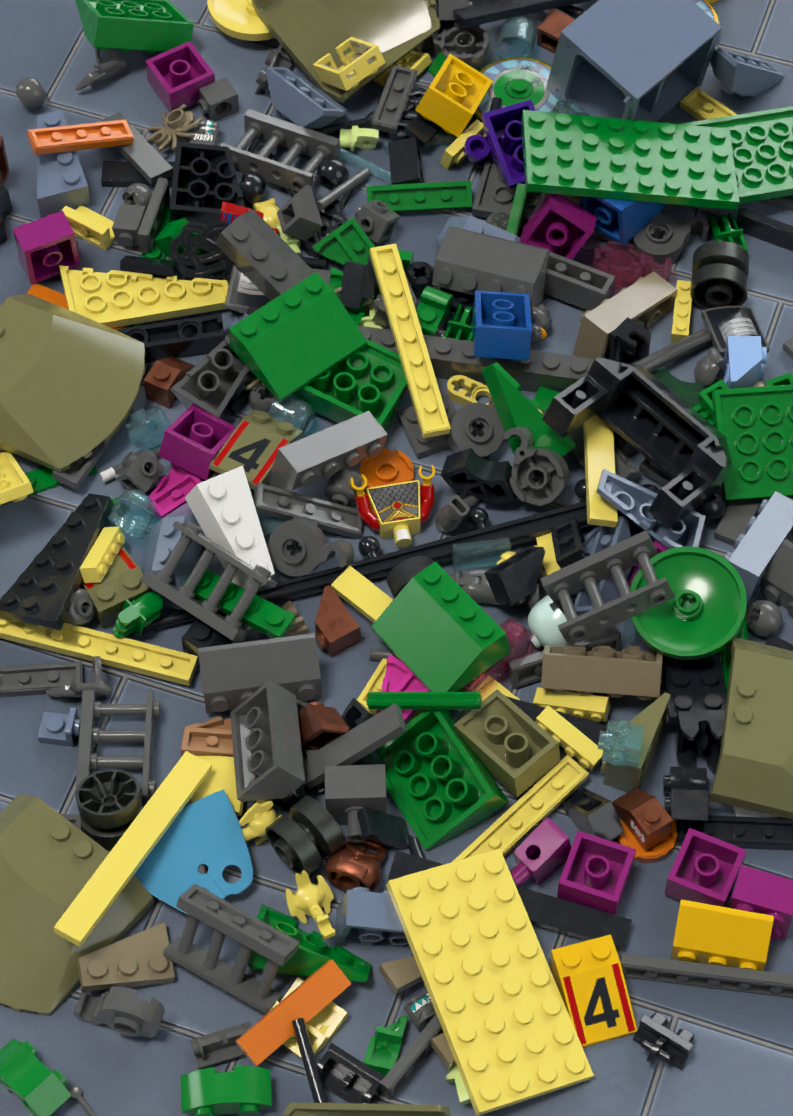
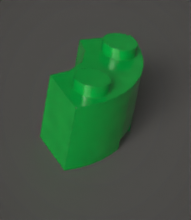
(30, 1080)
(215, 1093)

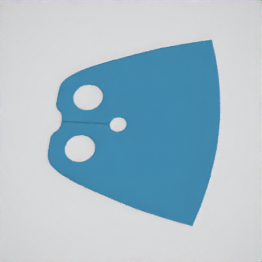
(199, 835)

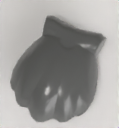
(709, 367)

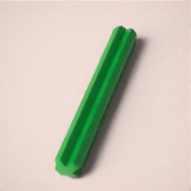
(424, 700)

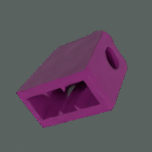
(540, 854)

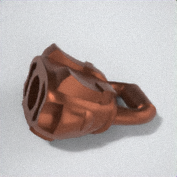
(356, 866)

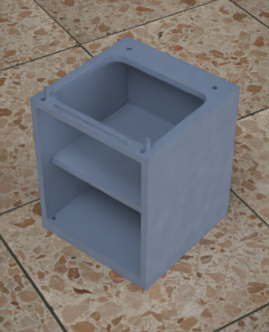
(633, 57)

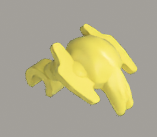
(257, 820)
(310, 900)

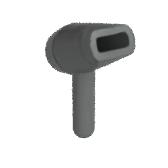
(452, 514)

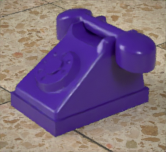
(503, 141)

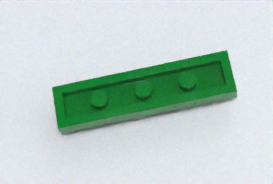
(423, 196)
(260, 614)

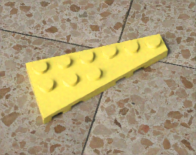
(136, 298)

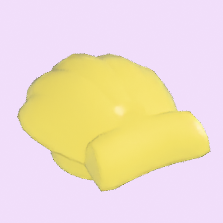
(270, 210)

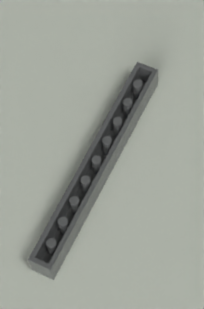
(456, 357)

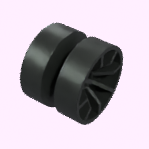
(719, 275)
(108, 805)
(305, 836)

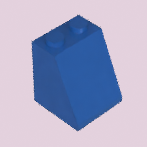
(620, 218)

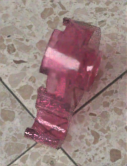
(628, 264)

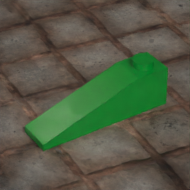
(518, 410)
(311, 952)

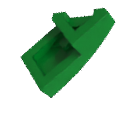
(386, 1046)

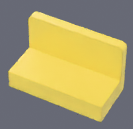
(90, 226)

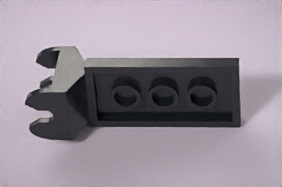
(696, 707)

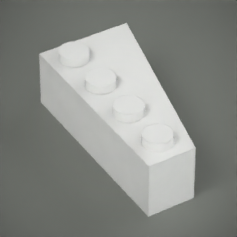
(231, 520)

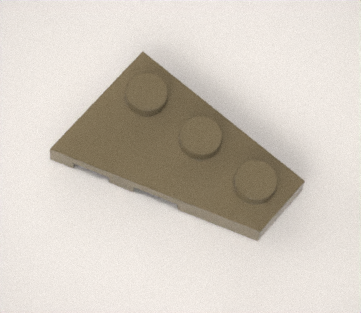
(128, 962)

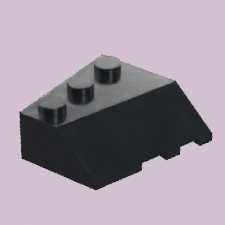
(201, 181)

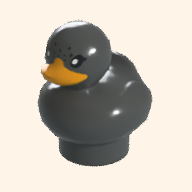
(540, 322)

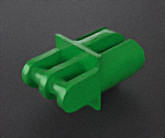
(727, 230)
(460, 327)
(138, 614)

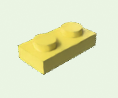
(455, 151)

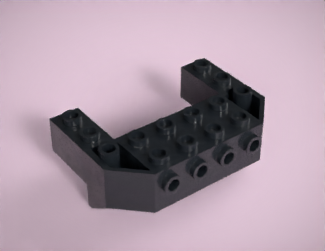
(654, 424)

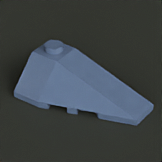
(635, 502)

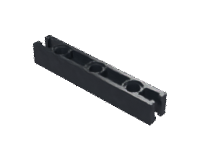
(179, 337)

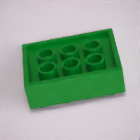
(134, 25)
(296, 337)
(361, 383)
(440, 632)
(438, 779)

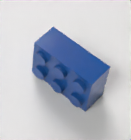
(501, 325)

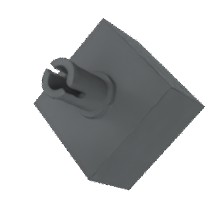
(350, 790)

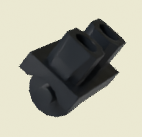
(662, 1042)

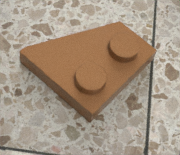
(208, 738)

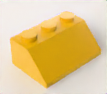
(721, 936)

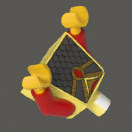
(396, 508)

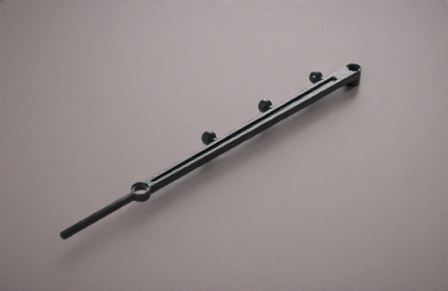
(441, 550)

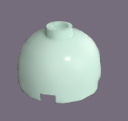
(543, 624)

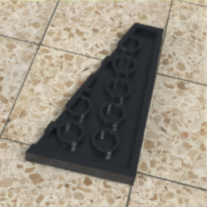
(48, 582)

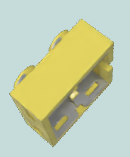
(359, 63)

